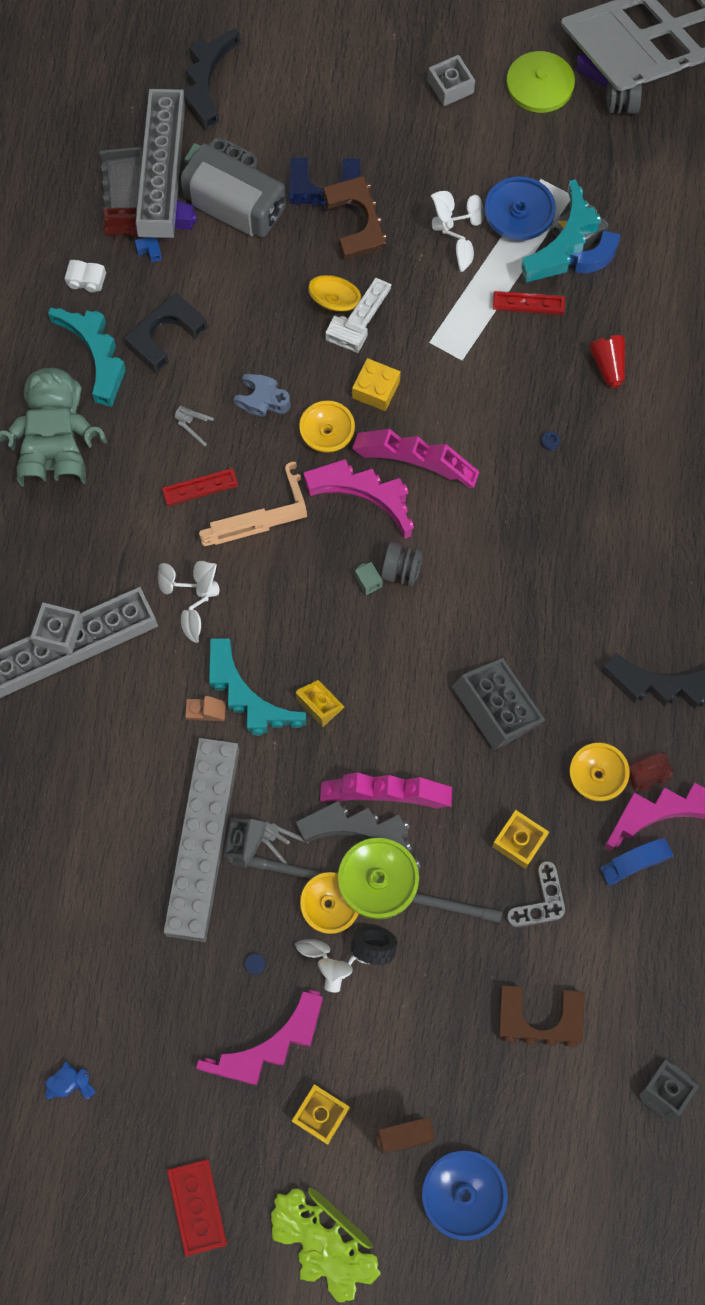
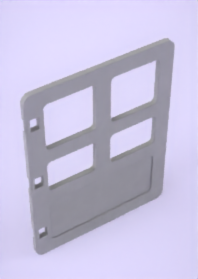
(625, 50)

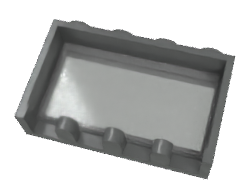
(121, 176)

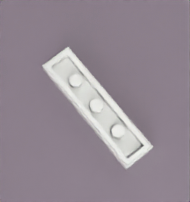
(368, 305)

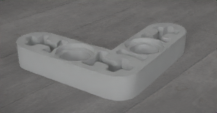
(549, 901)

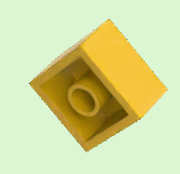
(376, 384)
(520, 839)
(321, 1114)

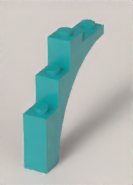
(555, 257)
(90, 330)
(241, 698)

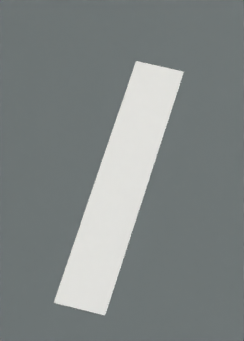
(496, 274)

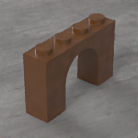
(357, 193)
(513, 1025)
(404, 1136)

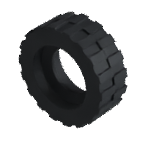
(373, 954)

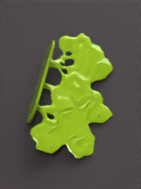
(323, 1248)

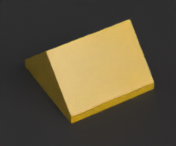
(319, 702)

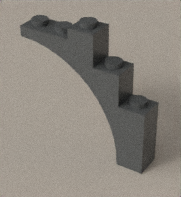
(334, 822)

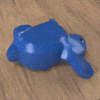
(68, 1080)

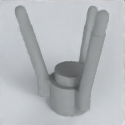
(186, 416)
(272, 832)

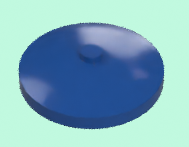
(520, 208)
(464, 1195)

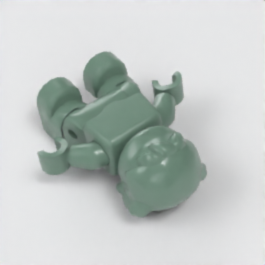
(51, 427)

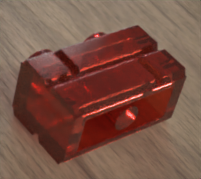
(120, 221)
(650, 771)

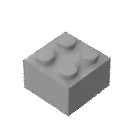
(451, 80)
(56, 628)

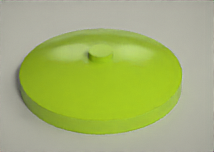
(540, 81)
(378, 878)

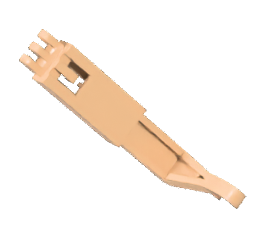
(258, 520)

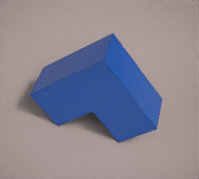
(149, 245)

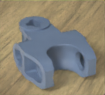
(264, 397)

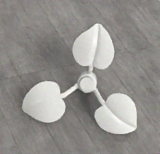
(444, 205)
(205, 588)
(331, 969)

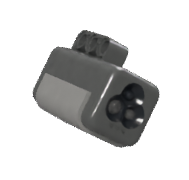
(232, 189)

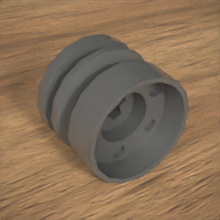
(629, 98)
(402, 563)

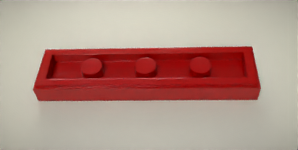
(528, 303)
(200, 487)

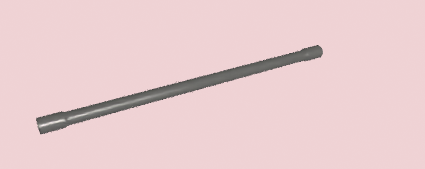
(484, 913)

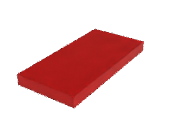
(197, 1207)

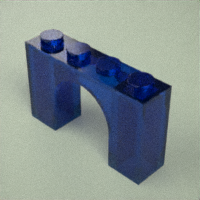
(305, 192)

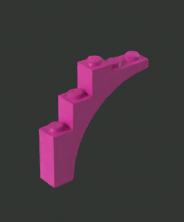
(341, 479)
(387, 788)

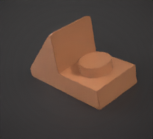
(207, 709)

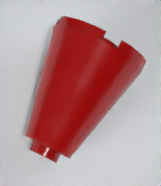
(610, 359)

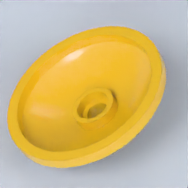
(334, 293)
(324, 417)
(602, 759)
(316, 914)

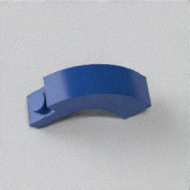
(598, 257)
(636, 860)

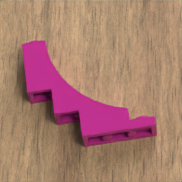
(414, 450)
(642, 813)
(248, 1065)

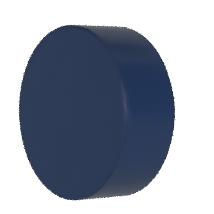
(550, 440)
(255, 964)

